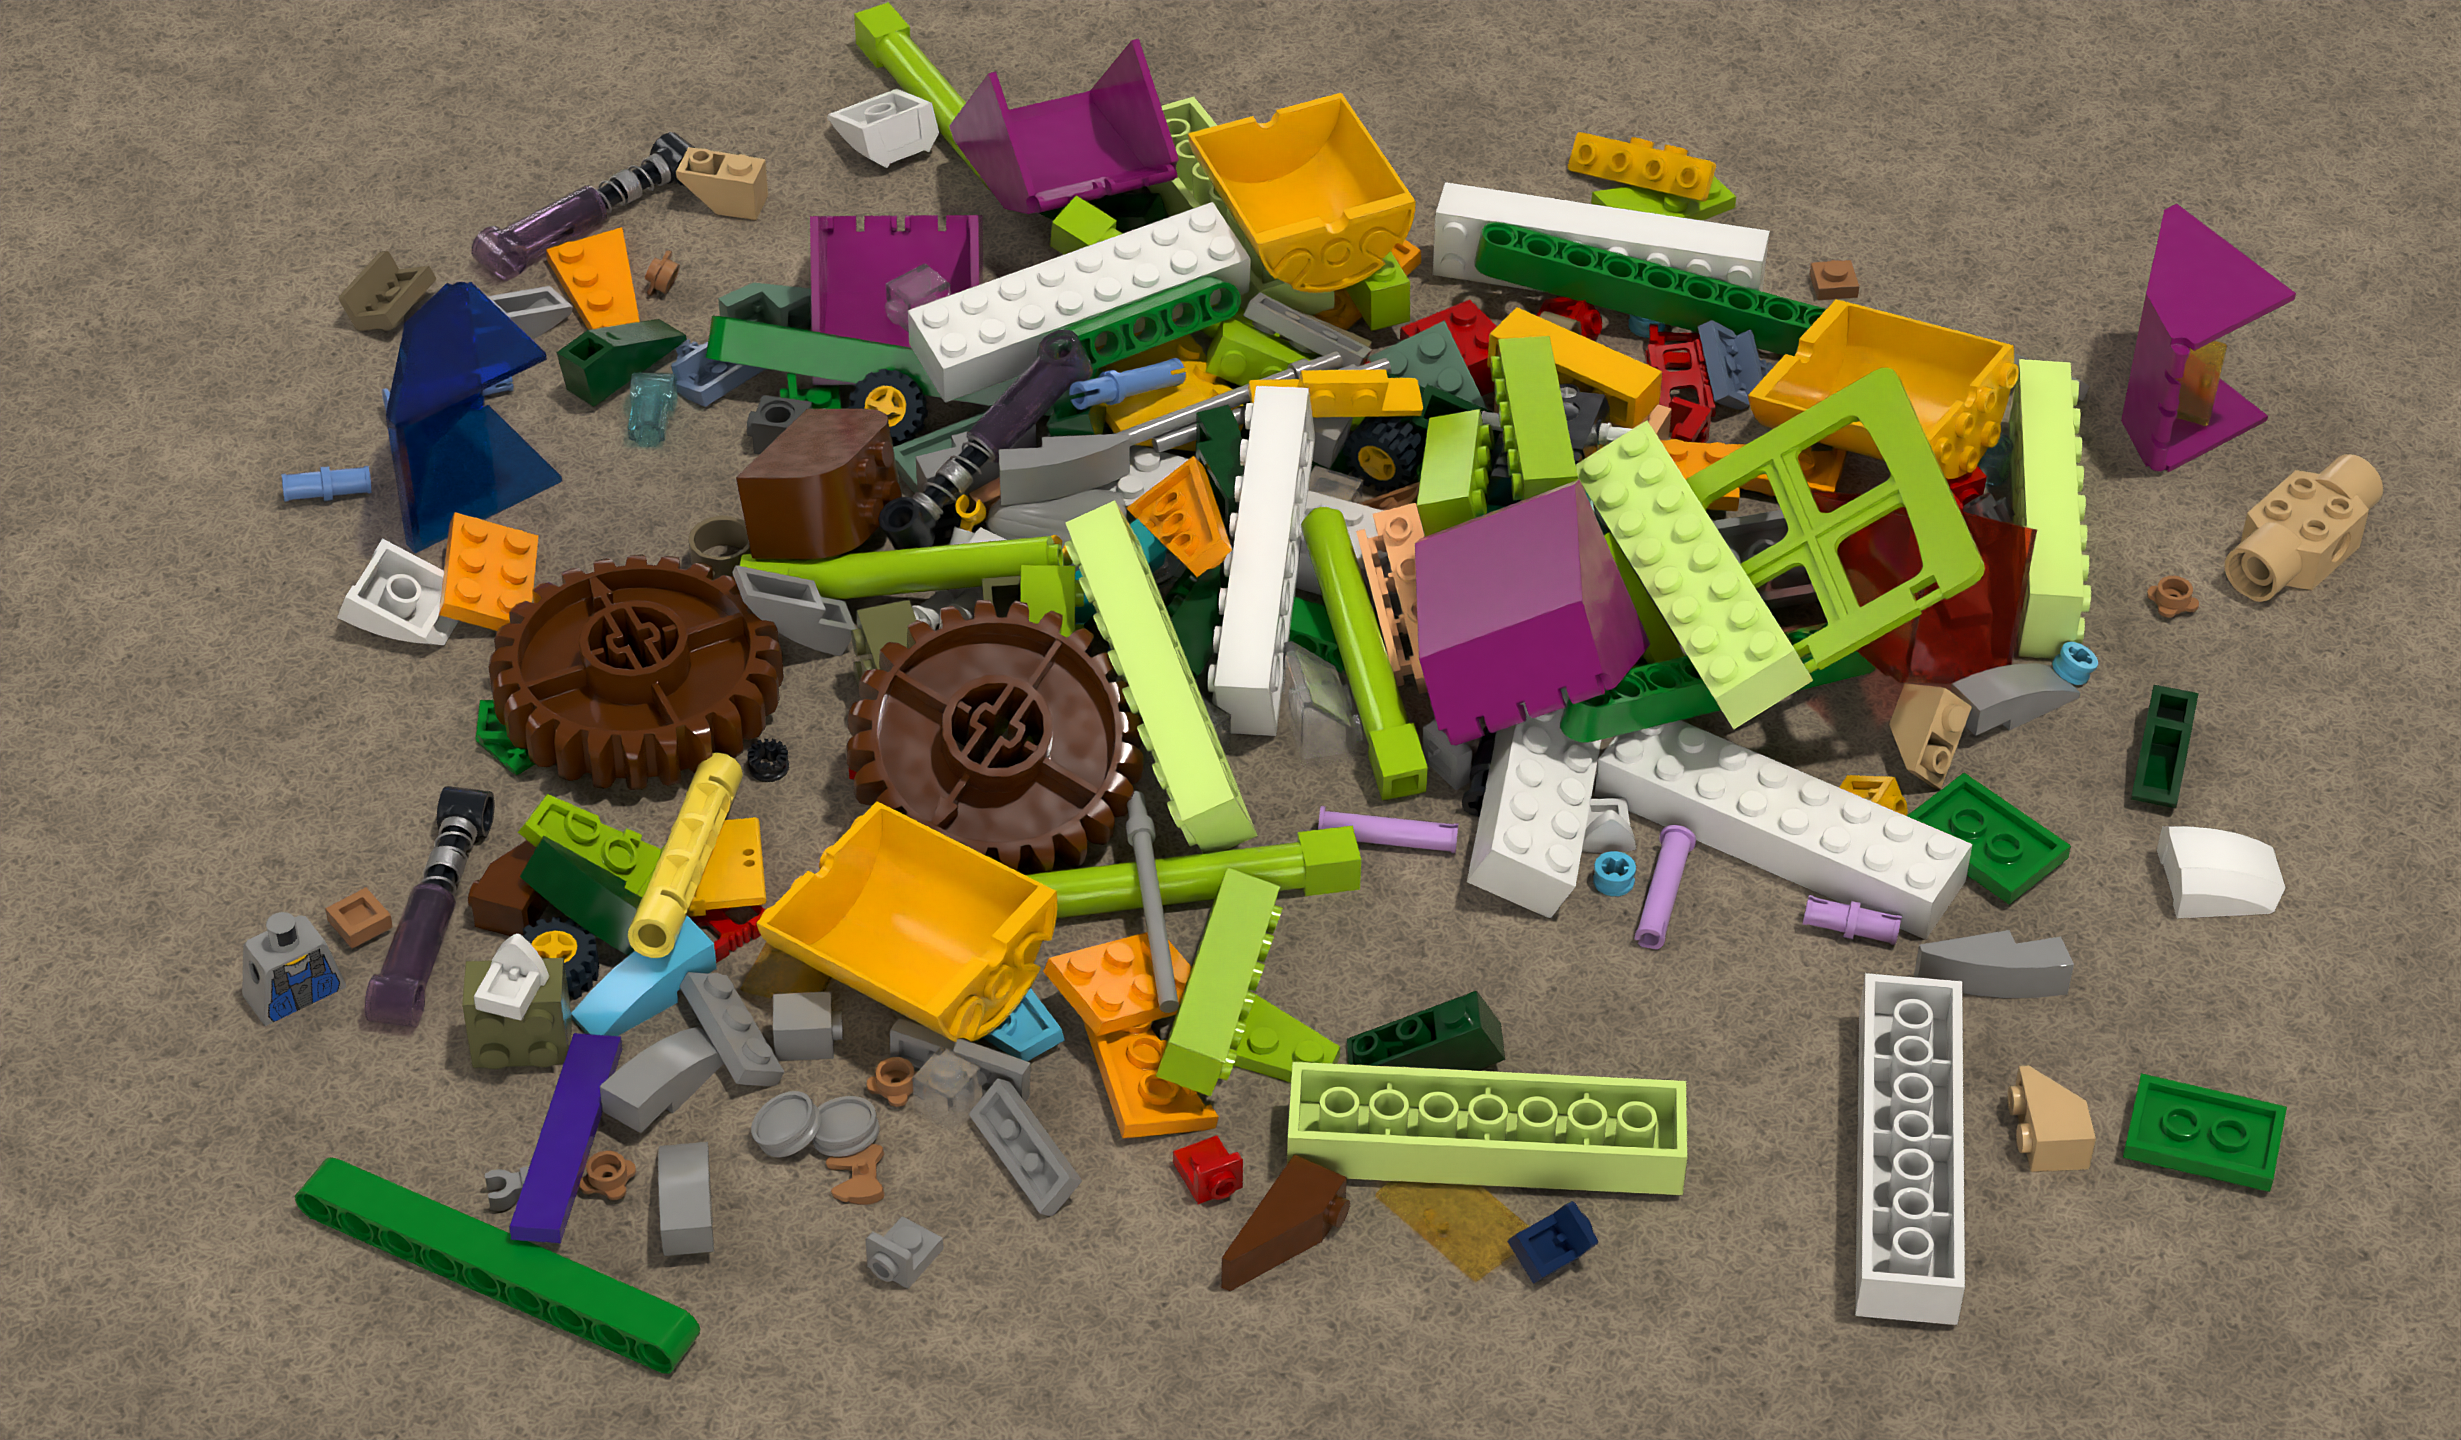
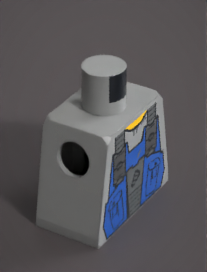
(287, 968)

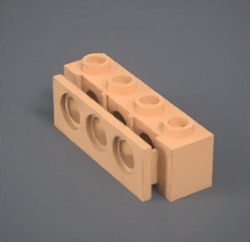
(1397, 534)

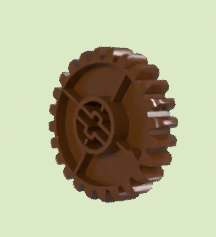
(634, 671)
(969, 688)

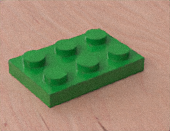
(2007, 845)
(2205, 1132)

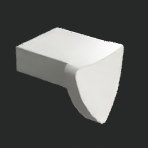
(1608, 827)
(512, 979)

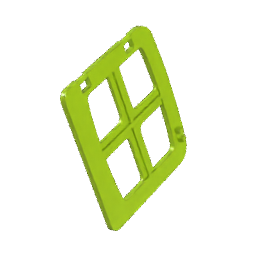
(1814, 537)

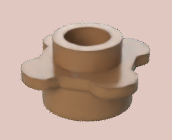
(662, 274)
(2173, 596)
(889, 1071)
(607, 1164)

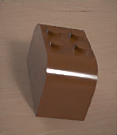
(819, 485)

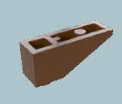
(502, 898)
(1287, 1221)

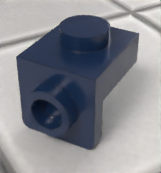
(1553, 1242)

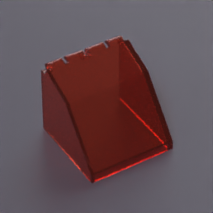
(1956, 634)

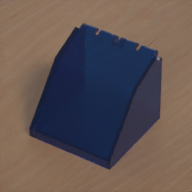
(442, 439)

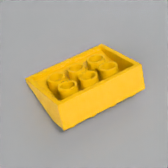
(1152, 404)

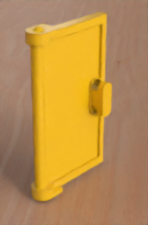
(733, 870)

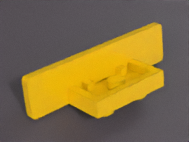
(1642, 165)
(1353, 393)

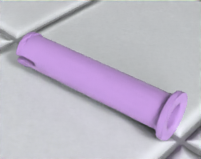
(1393, 830)
(1676, 844)

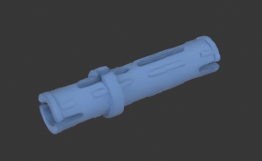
(1113, 386)

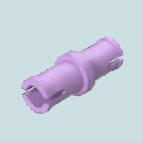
(1852, 920)

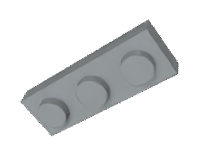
(1303, 331)
(731, 1029)
(919, 1044)
(1025, 1147)

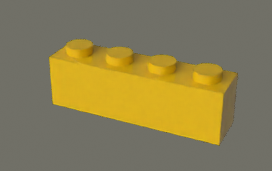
(1627, 383)

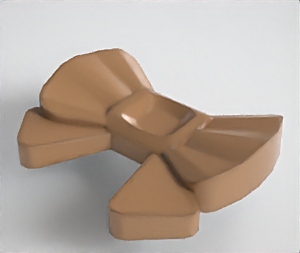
(863, 1186)

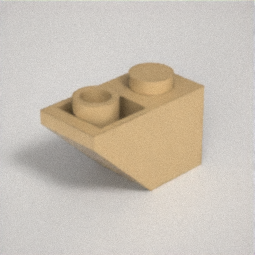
(725, 181)
(1928, 729)
(2052, 1123)

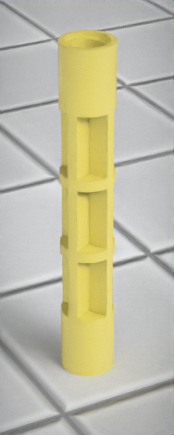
(685, 856)

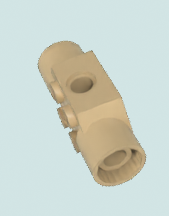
(2304, 528)

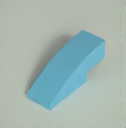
(644, 985)

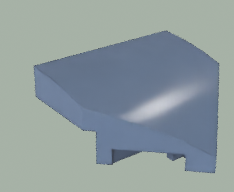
(1731, 364)
(707, 379)

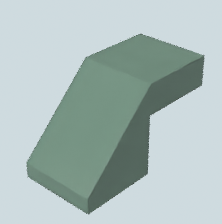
(769, 304)

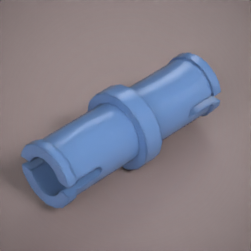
(326, 483)

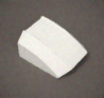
(888, 126)
(398, 598)
(2219, 872)

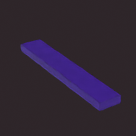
(565, 1140)

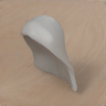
(1047, 516)

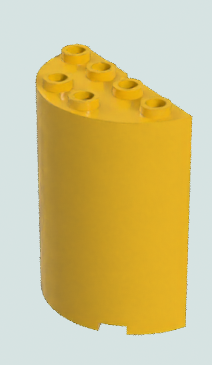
(1309, 192)
(1950, 376)
(917, 924)

